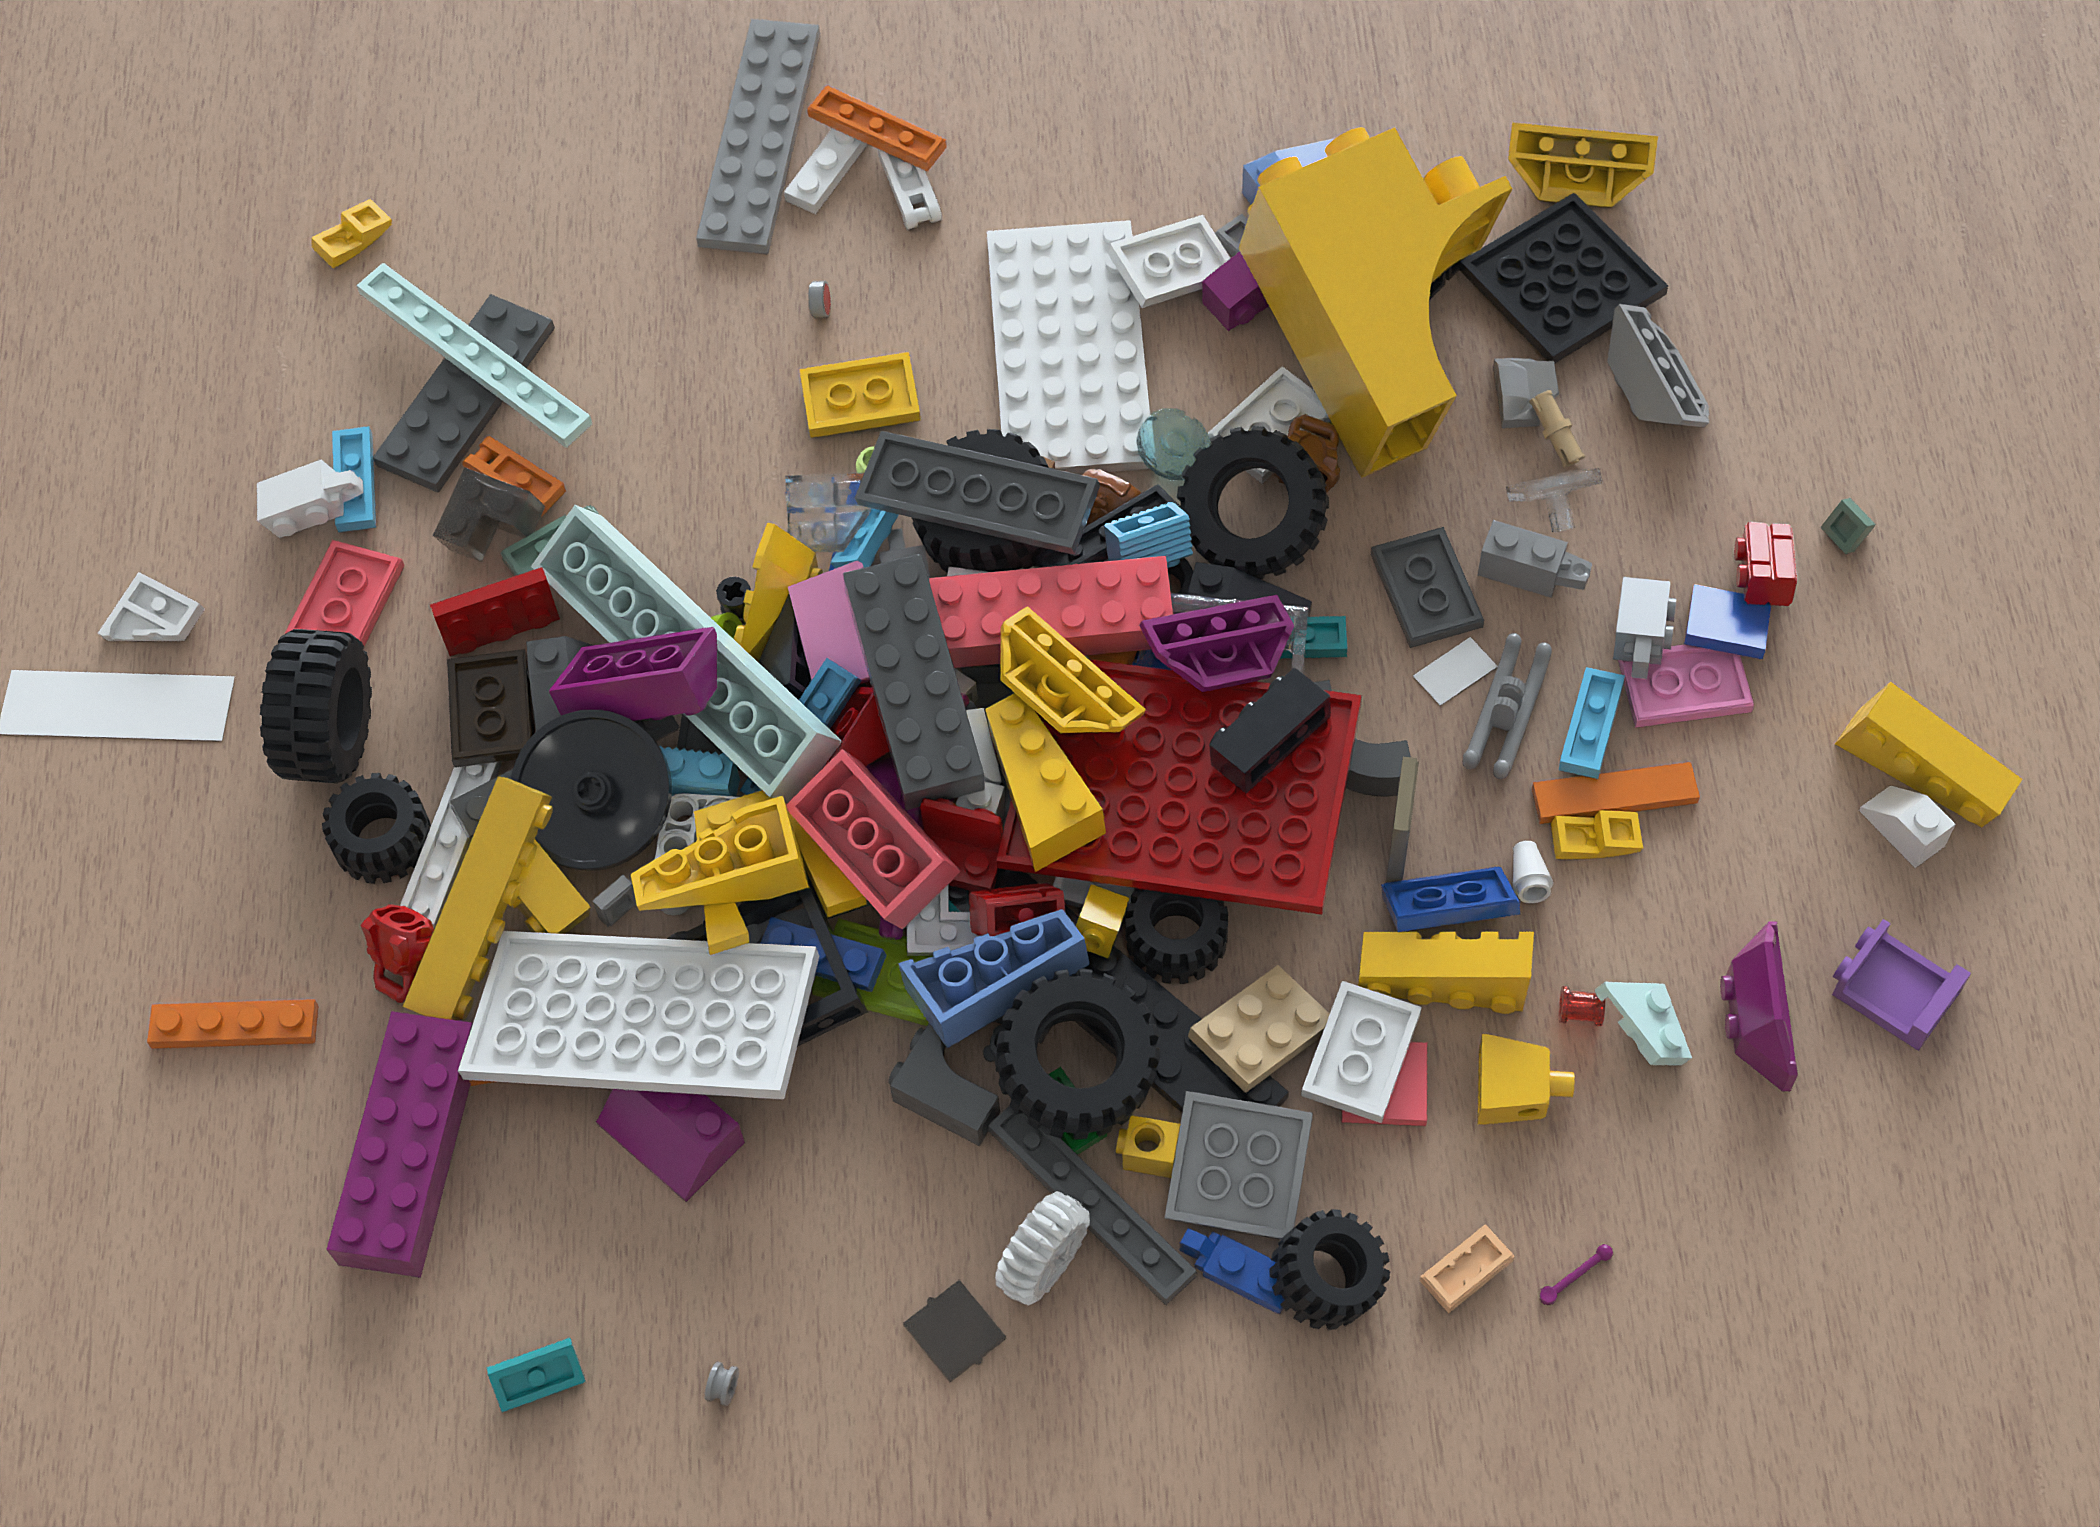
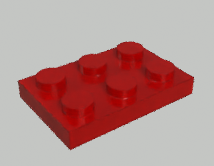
(495, 612)

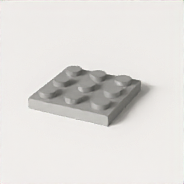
(1238, 1165)

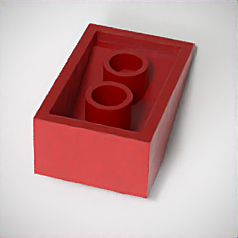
(860, 728)

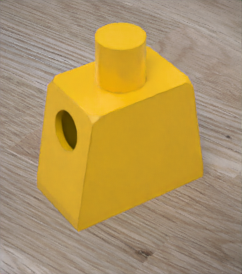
(1516, 1081)

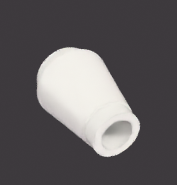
(1530, 873)

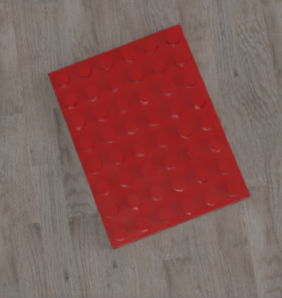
(1185, 824)

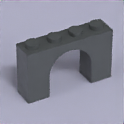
(939, 1094)

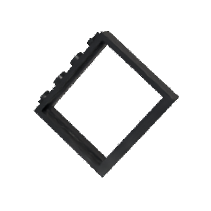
(829, 1011)

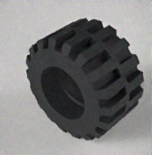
(363, 804)
(1175, 956)
(1353, 1249)

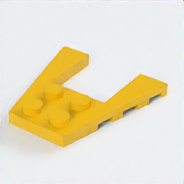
(835, 891)

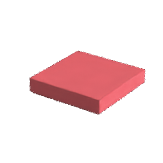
(1409, 1095)

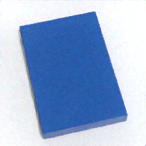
(1450, 899)

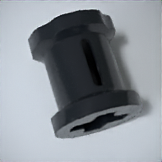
(731, 596)

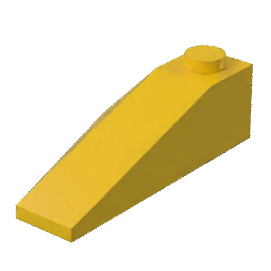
(779, 564)

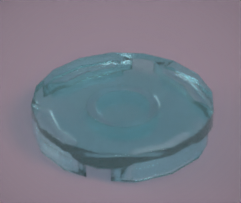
(1169, 441)

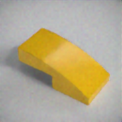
(357, 231)
(1597, 837)

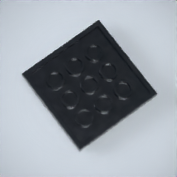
(1562, 277)

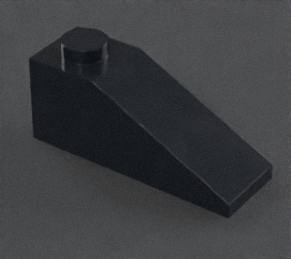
(1234, 584)
(785, 653)

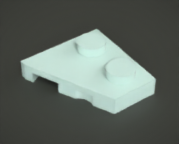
(1648, 1020)

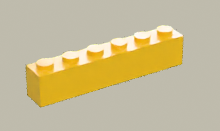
(478, 901)

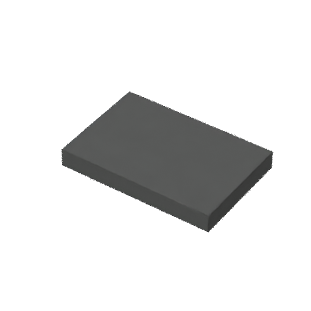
(1427, 587)

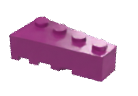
(1233, 293)

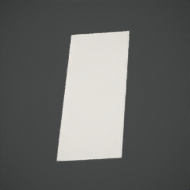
(116, 705)

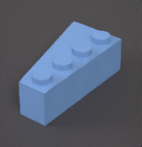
(979, 981)

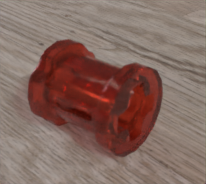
(1580, 1006)

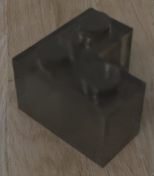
(482, 506)

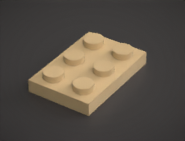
(1260, 1028)

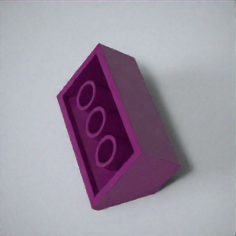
(642, 676)

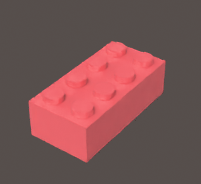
(872, 839)

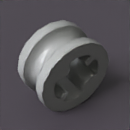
(721, 1383)

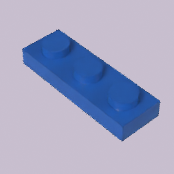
(859, 959)

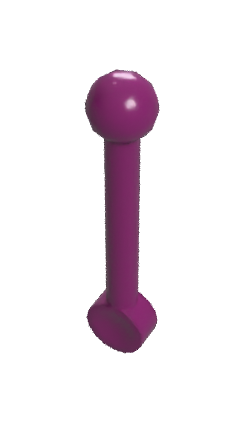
(1549, 1294)

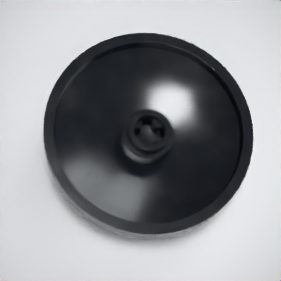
(604, 786)

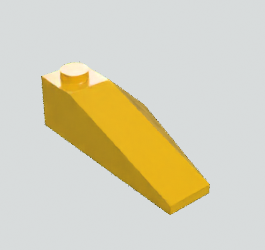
(737, 862)

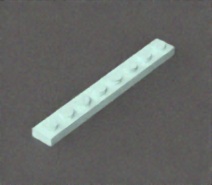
(475, 355)

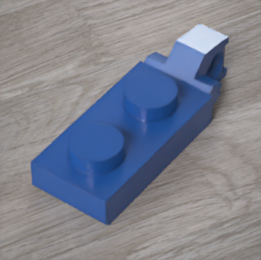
(1233, 1267)

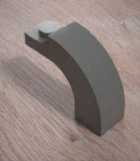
(1374, 767)

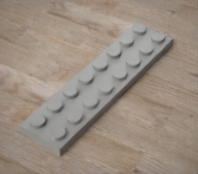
(758, 137)

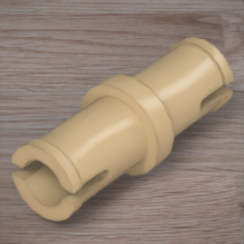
(1557, 428)

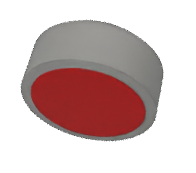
(819, 299)

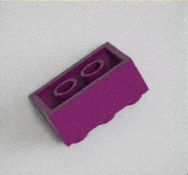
(672, 1135)

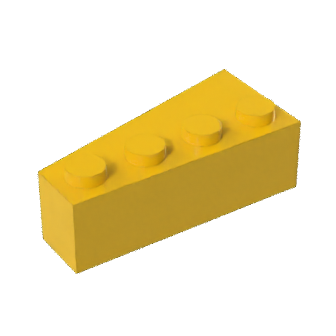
(1928, 756)
(1449, 969)

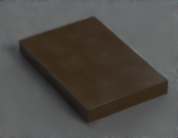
(488, 707)

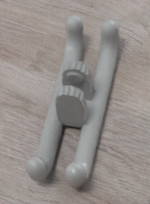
(1508, 706)

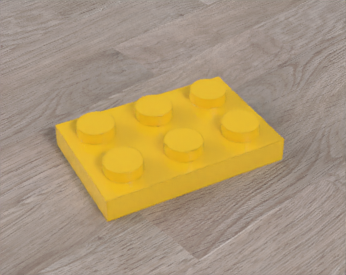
(859, 394)

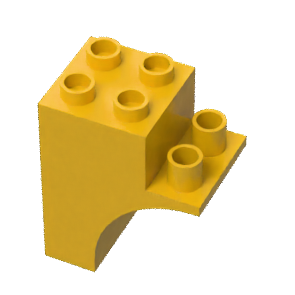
(1349, 277)

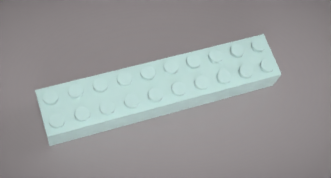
(630, 598)

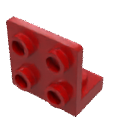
(967, 839)

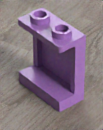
(1897, 986)

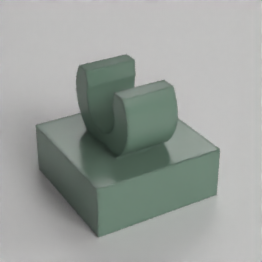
(1848, 525)

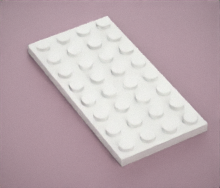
(1068, 345)
(641, 1014)

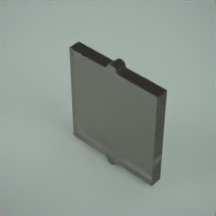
(954, 1331)

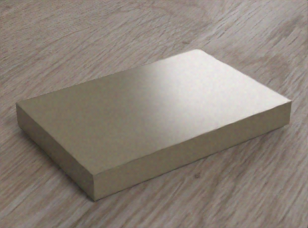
(1402, 819)

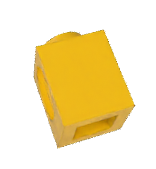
(1101, 919)
(1156, 1162)

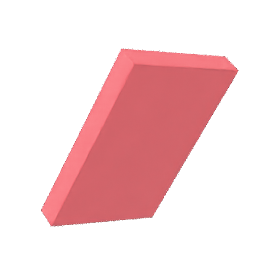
(348, 591)

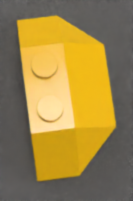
(1590, 163)
(1060, 679)

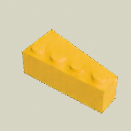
(1045, 789)

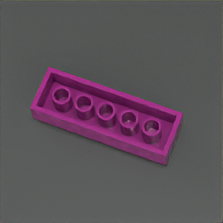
(403, 1147)

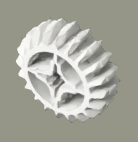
(1042, 1248)

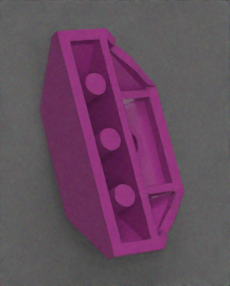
(1222, 642)
(1760, 1009)

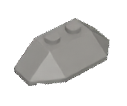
(1653, 371)

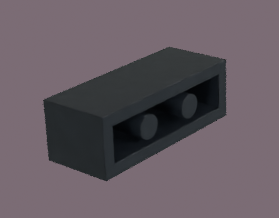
(1269, 729)

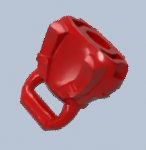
(396, 943)

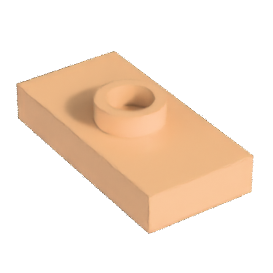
(1467, 1268)

